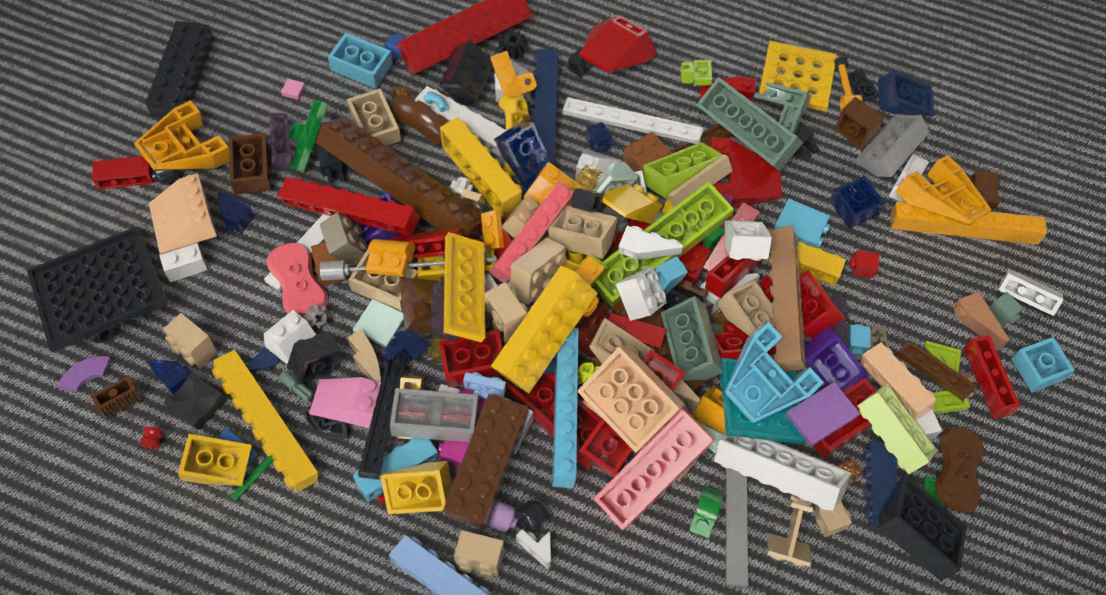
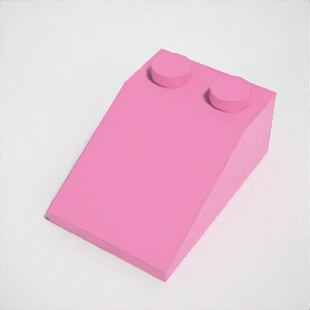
(346, 400)

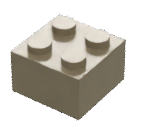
(344, 239)

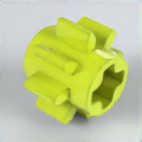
(585, 372)

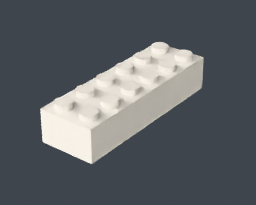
(784, 469)

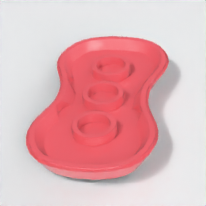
(293, 269)

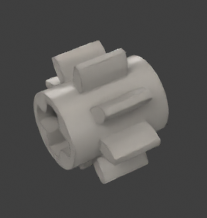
(313, 311)

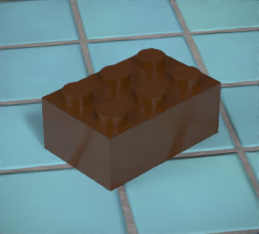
(249, 163)

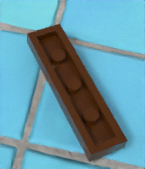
(936, 370)

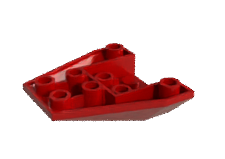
(617, 45)

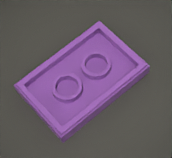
(822, 414)

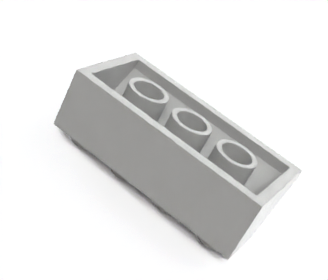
(893, 145)

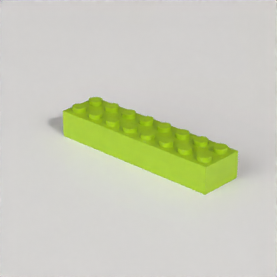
(686, 223)

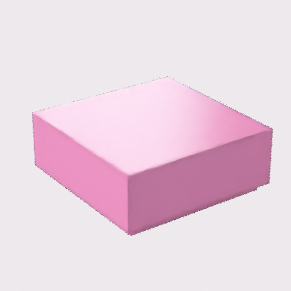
(293, 89)

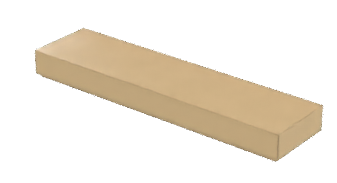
(712, 173)

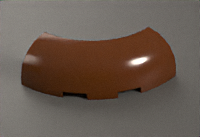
(418, 117)

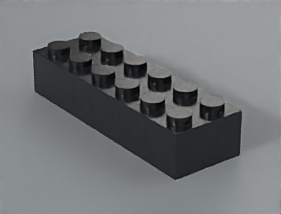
(180, 67)

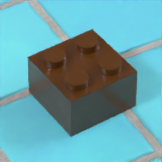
(858, 123)

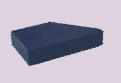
(264, 360)

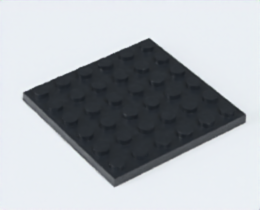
(95, 288)

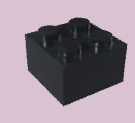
(313, 358)

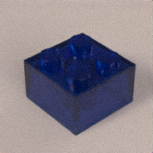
(857, 202)

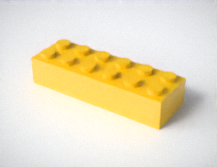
(480, 167)
(544, 329)

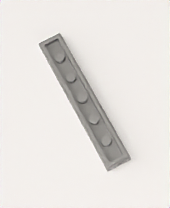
(736, 529)

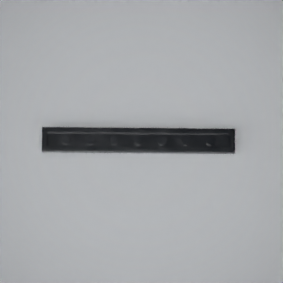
(379, 429)

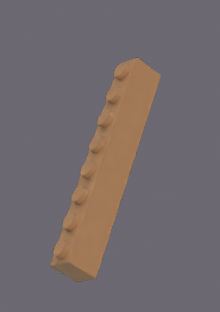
(787, 299)

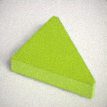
(947, 355)

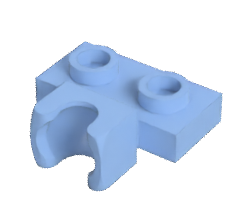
(483, 386)

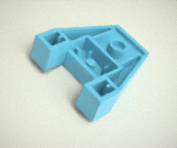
(760, 384)

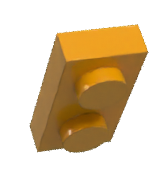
(492, 230)

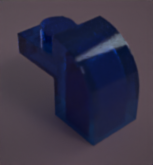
(408, 342)

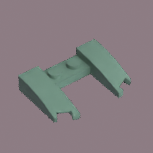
(793, 100)

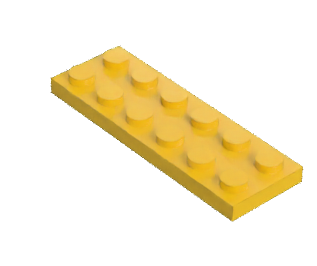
(464, 288)

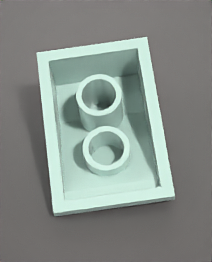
(618, 175)

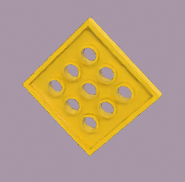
(807, 71)

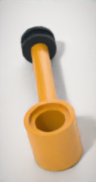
(841, 65)

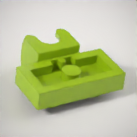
(697, 72)

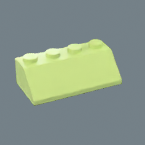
(897, 429)

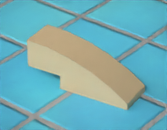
(365, 356)

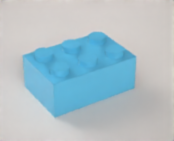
(360, 60)

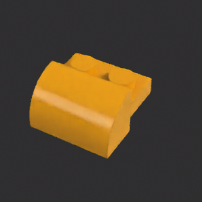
(389, 257)

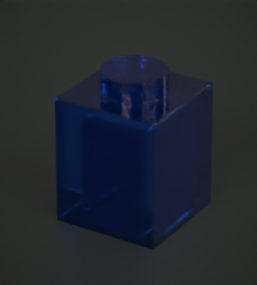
(599, 137)

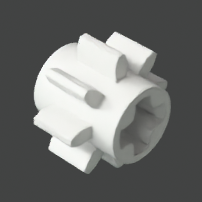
(459, 185)

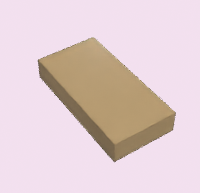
(474, 199)

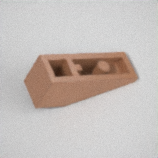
(980, 319)

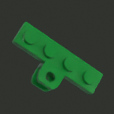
(306, 135)

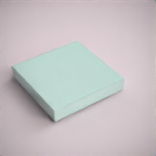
(379, 323)

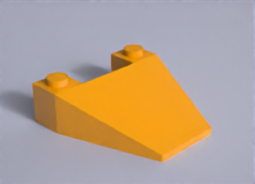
(174, 146)
(949, 196)

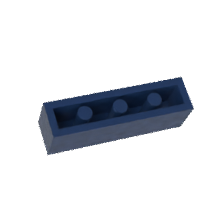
(880, 480)

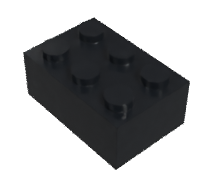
(466, 73)

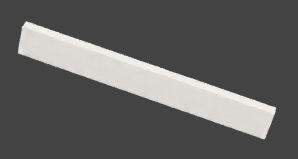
(633, 120)

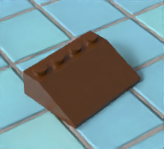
(416, 303)

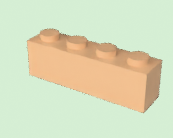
(888, 369)

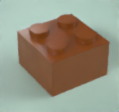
(644, 151)

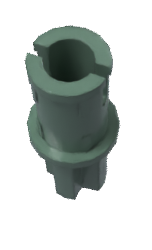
(301, 390)

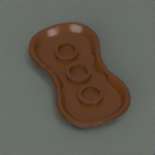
(957, 481)

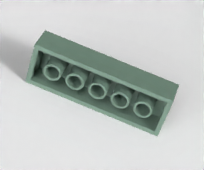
(749, 123)

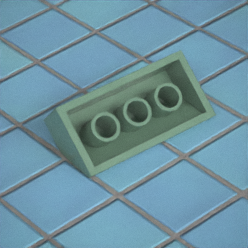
(692, 340)

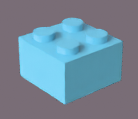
(1042, 364)

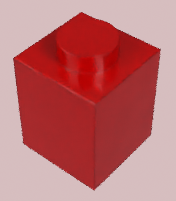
(864, 264)

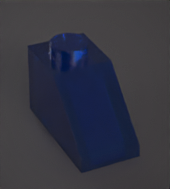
(234, 213)
(170, 373)

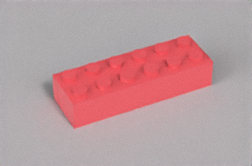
(654, 469)

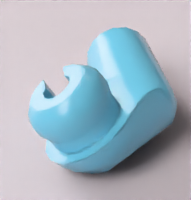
(438, 99)

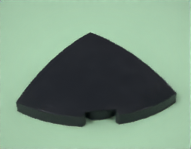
(328, 427)

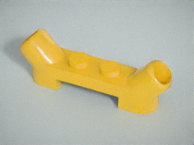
(514, 110)

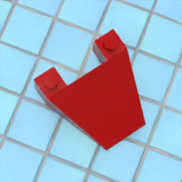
(751, 178)

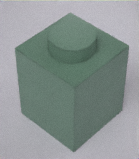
(1006, 309)

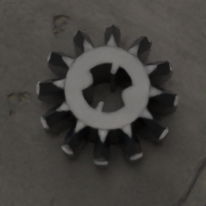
(513, 43)

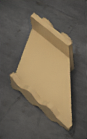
(789, 548)

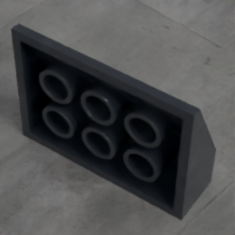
(924, 529)

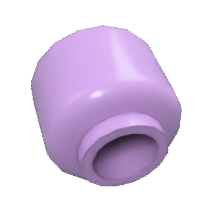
(502, 517)

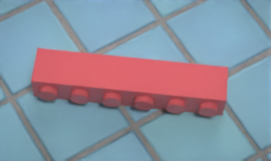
(532, 230)

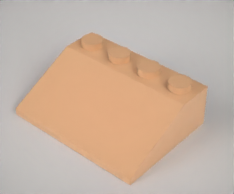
(182, 215)
(630, 397)

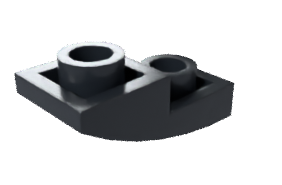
(861, 85)

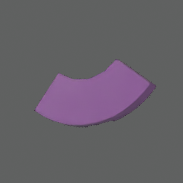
(83, 372)

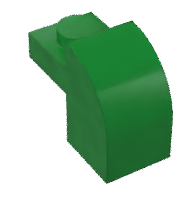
(706, 511)

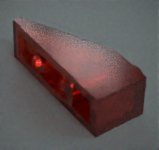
(590, 327)

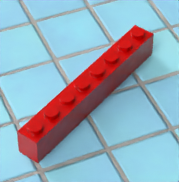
(357, 207)

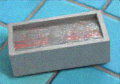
(434, 415)

